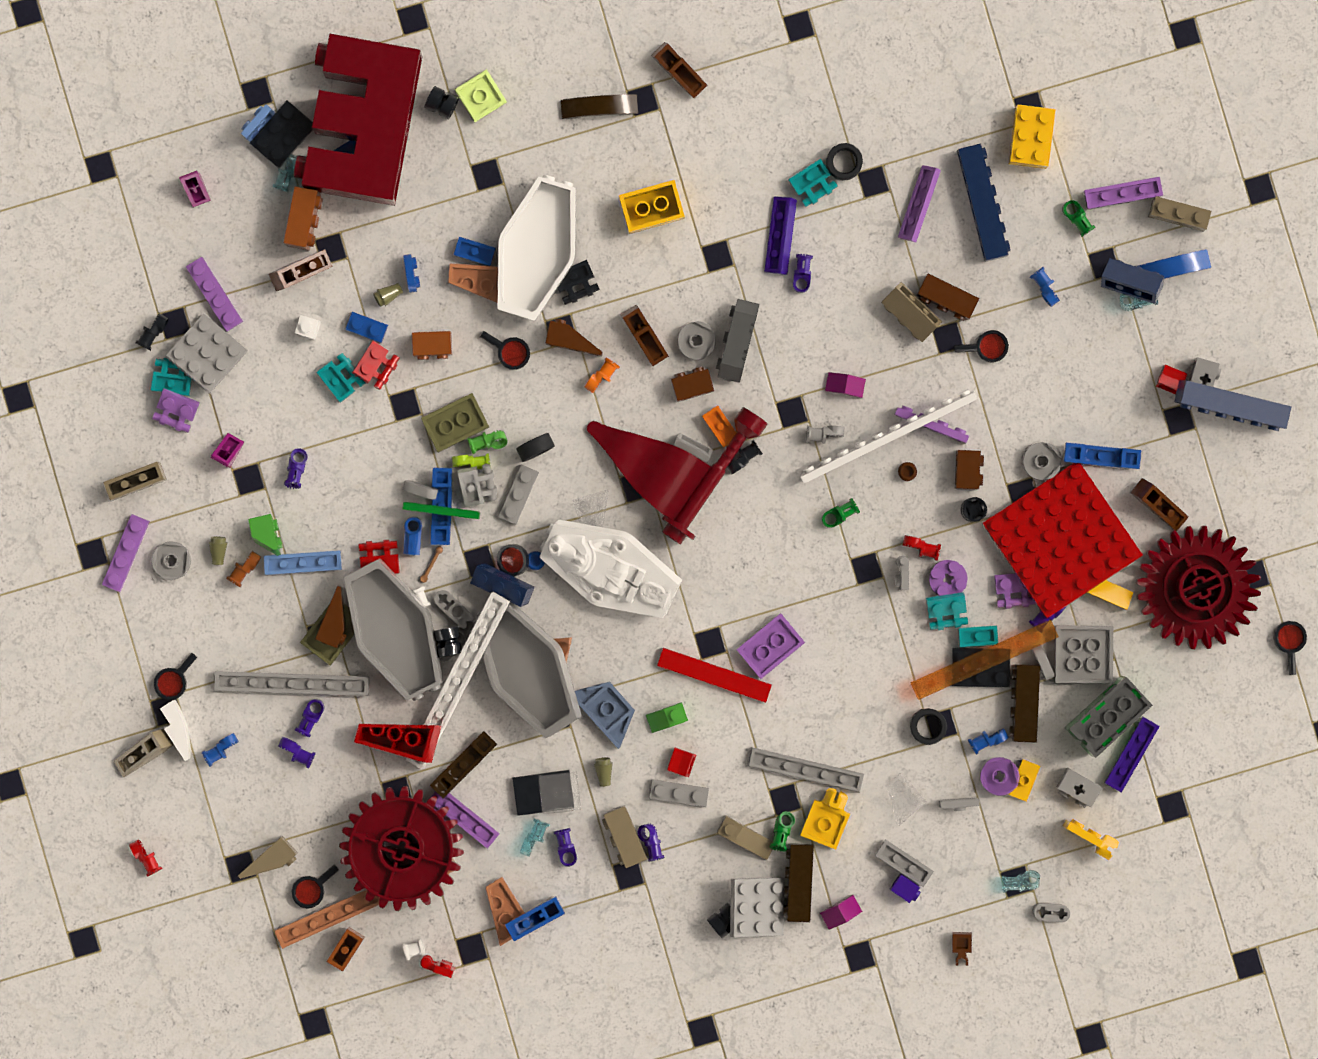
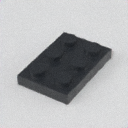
(282, 134)
(993, 677)

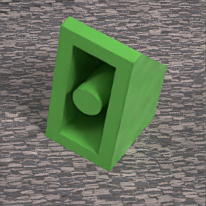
(667, 717)

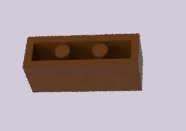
(947, 297)

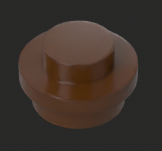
(907, 471)

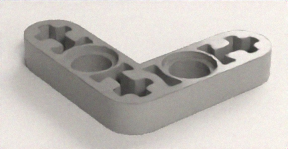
(460, 621)

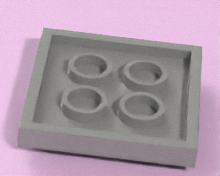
(206, 353)
(1084, 654)
(757, 907)

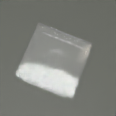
(559, 792)

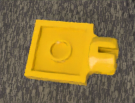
(827, 819)
(1093, 837)

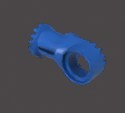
(1044, 282)
(983, 740)
(218, 751)

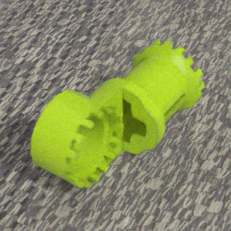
(467, 460)

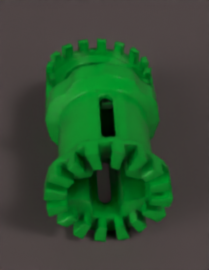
(1078, 218)
(839, 513)
(781, 832)

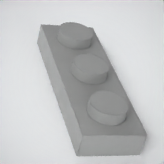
(518, 494)
(679, 793)
(904, 863)

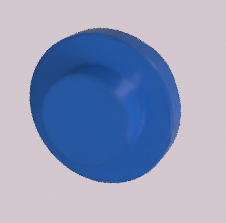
(535, 561)

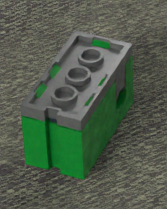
(1108, 716)

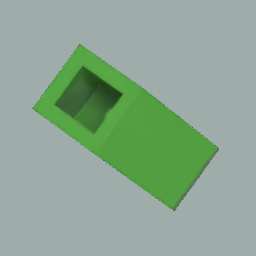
(264, 533)

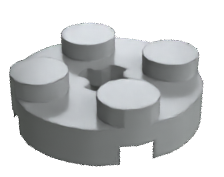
(686, 344)
(1042, 472)
(179, 568)

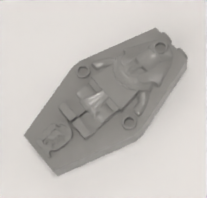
(393, 630)
(530, 673)

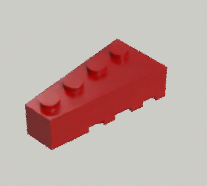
(409, 741)

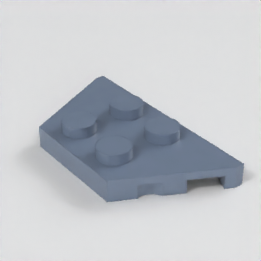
(607, 710)

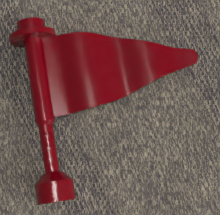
(668, 475)

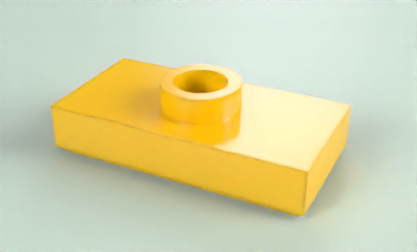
(1028, 773)

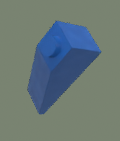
(535, 918)

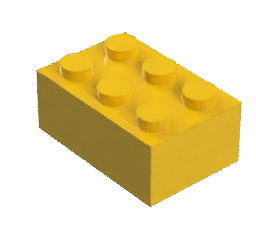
(1031, 136)
(651, 207)

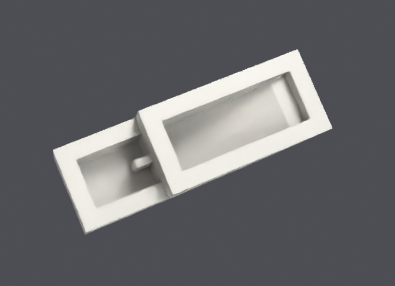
(177, 729)

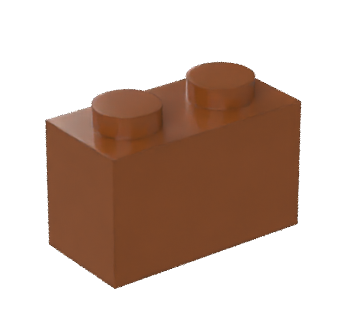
(432, 344)
(345, 949)

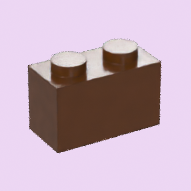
(692, 384)
(968, 469)

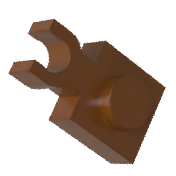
(962, 944)

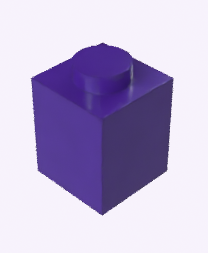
(905, 888)

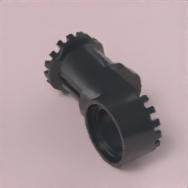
(149, 334)
(746, 454)

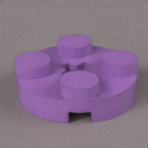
(954, 569)
(994, 785)

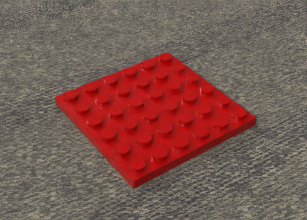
(1062, 539)

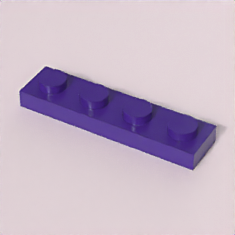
(1131, 754)

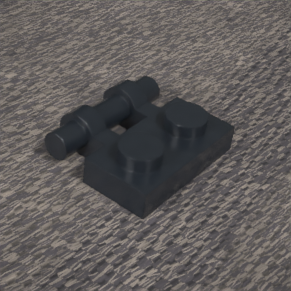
(576, 275)

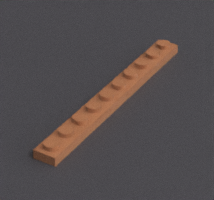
(325, 918)

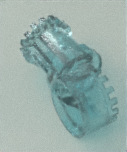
(285, 175)
(1137, 303)
(536, 834)
(1020, 883)

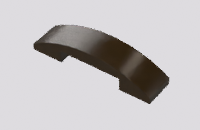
(599, 106)
(463, 765)

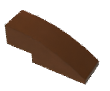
(679, 70)
(644, 335)

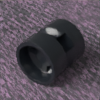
(441, 102)
(973, 509)
(448, 641)
(721, 921)

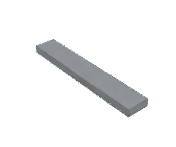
(805, 769)

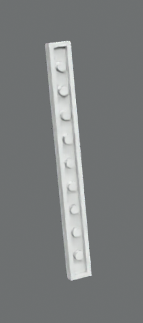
(895, 432)
(465, 665)

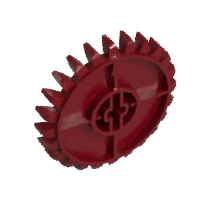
(1166, 591)
(389, 879)

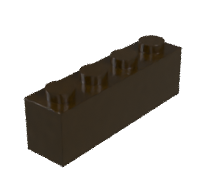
(1025, 703)
(799, 882)

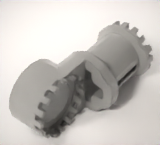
(820, 434)

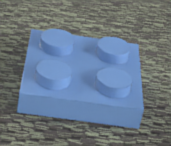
(252, 128)

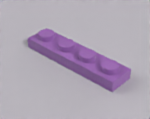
(1123, 193)
(919, 203)
(214, 294)
(939, 427)
(125, 553)
(467, 819)

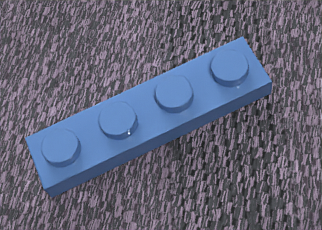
(302, 562)

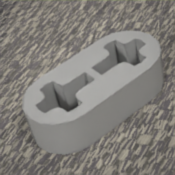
(420, 489)
(1043, 662)
(1051, 917)

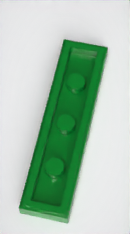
(441, 510)

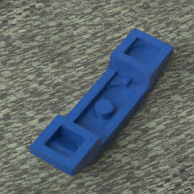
(1180, 264)
(1102, 456)
(441, 523)

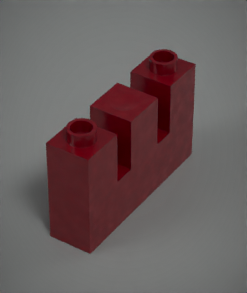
(375, 122)

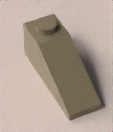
(143, 752)
(745, 837)
(274, 857)

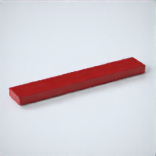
(714, 675)

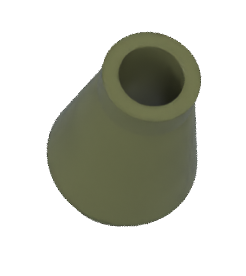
(387, 294)
(218, 549)
(604, 770)

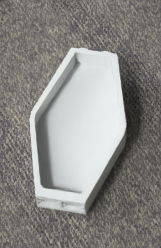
(537, 248)
(610, 568)

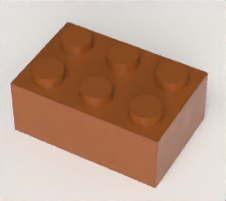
(303, 218)

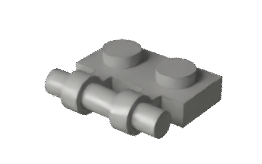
(471, 487)
(902, 579)

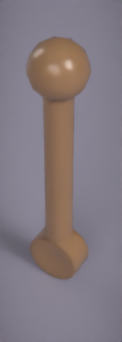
(424, 578)

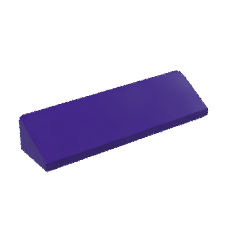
(780, 235)

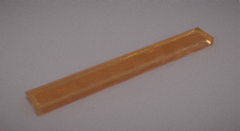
(984, 659)

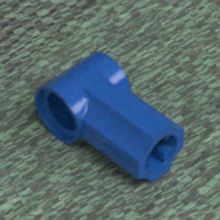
(412, 539)

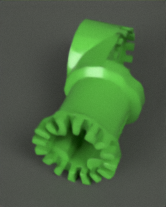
(488, 441)

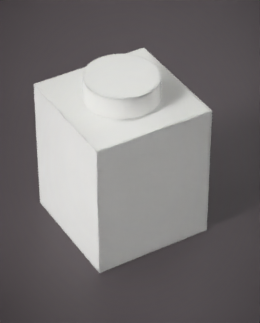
(307, 327)

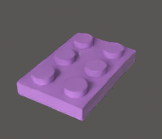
(770, 646)

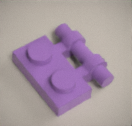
(177, 405)
(1009, 584)

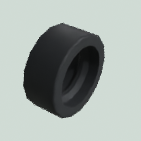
(842, 147)
(535, 447)
(942, 730)

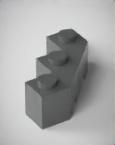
(737, 340)

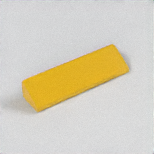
(1113, 594)

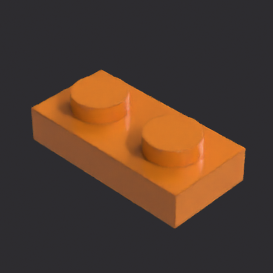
(719, 425)

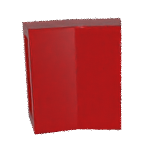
(1170, 378)
(681, 762)

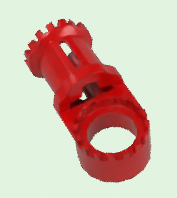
(925, 548)
(148, 860)

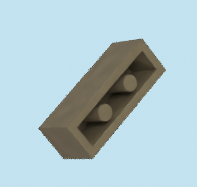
(1179, 213)
(911, 312)
(135, 481)
(624, 837)

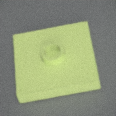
(480, 96)

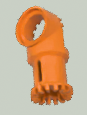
(605, 372)

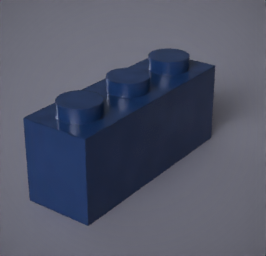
(1132, 281)
(503, 584)

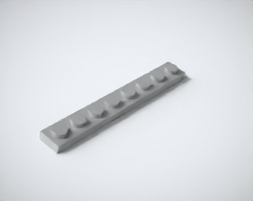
(291, 683)

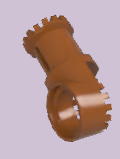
(240, 571)

